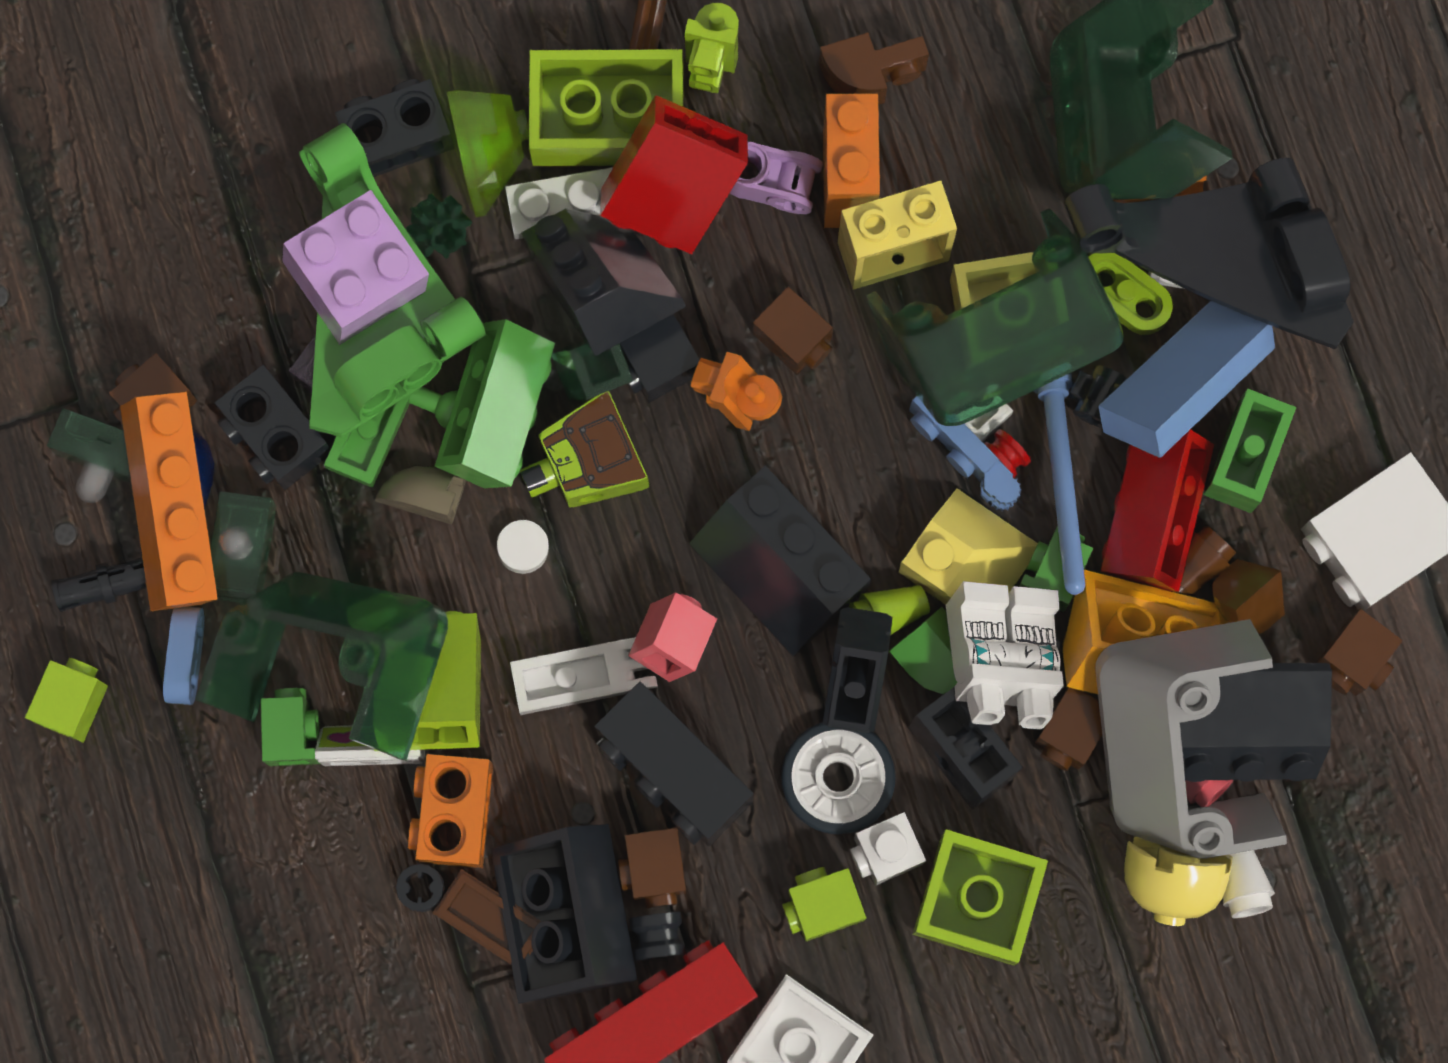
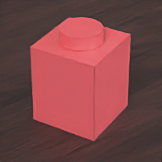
(673, 636)

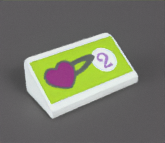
(337, 749)

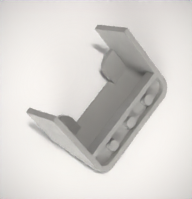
(1143, 698)

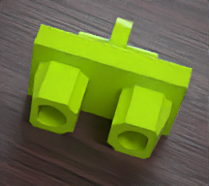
(711, 46)

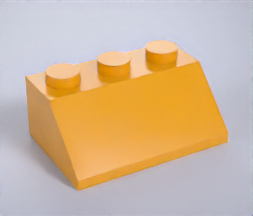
(1122, 611)

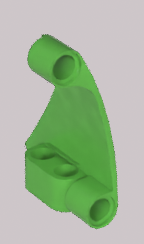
(402, 348)

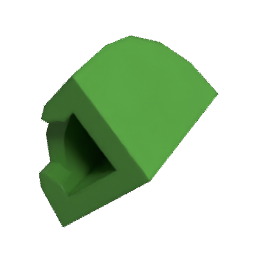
(928, 655)

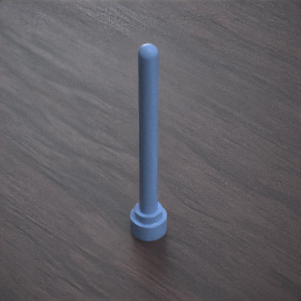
(1063, 483)

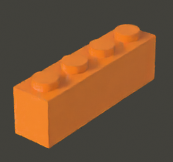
(168, 501)

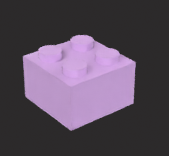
(355, 267)

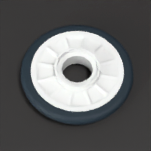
(832, 810)

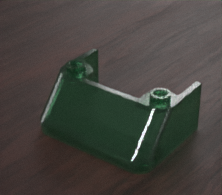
(1107, 106)
(1007, 340)
(386, 649)

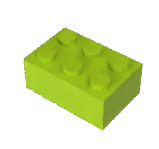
(593, 100)

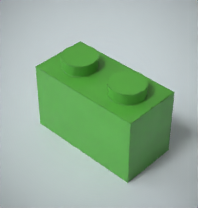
(1249, 451)

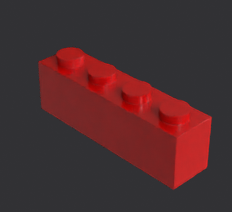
(665, 1016)

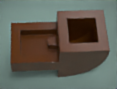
(857, 68)

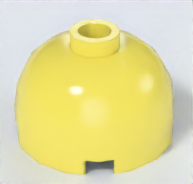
(1173, 882)

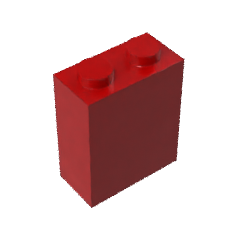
(673, 175)

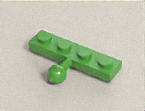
(364, 449)

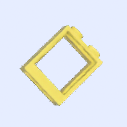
(908, 223)

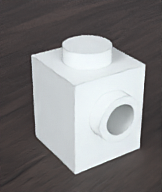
(887, 850)

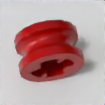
(1008, 451)

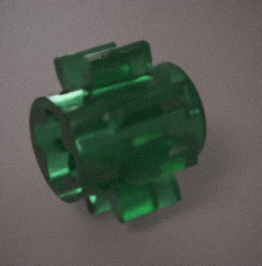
(438, 225)

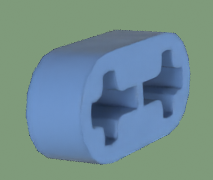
(183, 655)

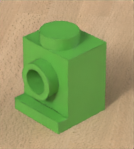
(1048, 568)
(288, 728)

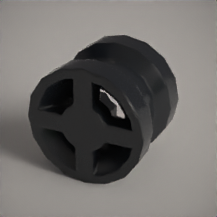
(657, 936)

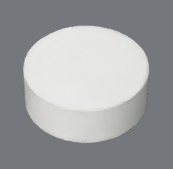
(522, 546)

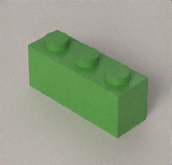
(495, 405)

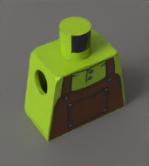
(587, 456)

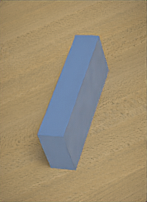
(1185, 378)

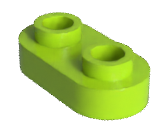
(1133, 287)

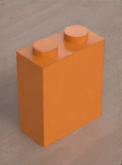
(850, 153)

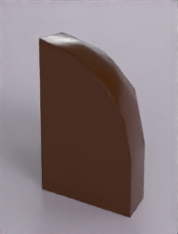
(1250, 593)

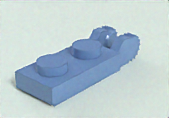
(969, 457)

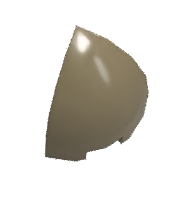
(423, 492)

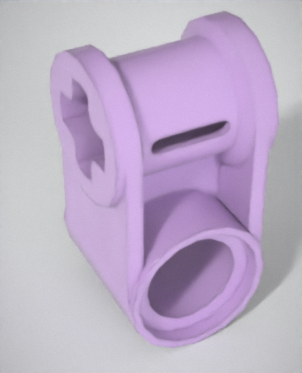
(776, 177)

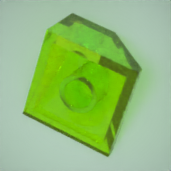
(488, 143)

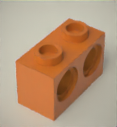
(467, 810)

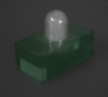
(94, 446)
(241, 545)

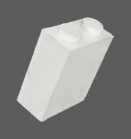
(1381, 533)

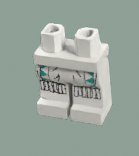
(1005, 651)

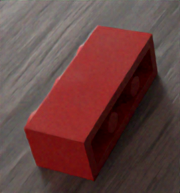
(1157, 513)

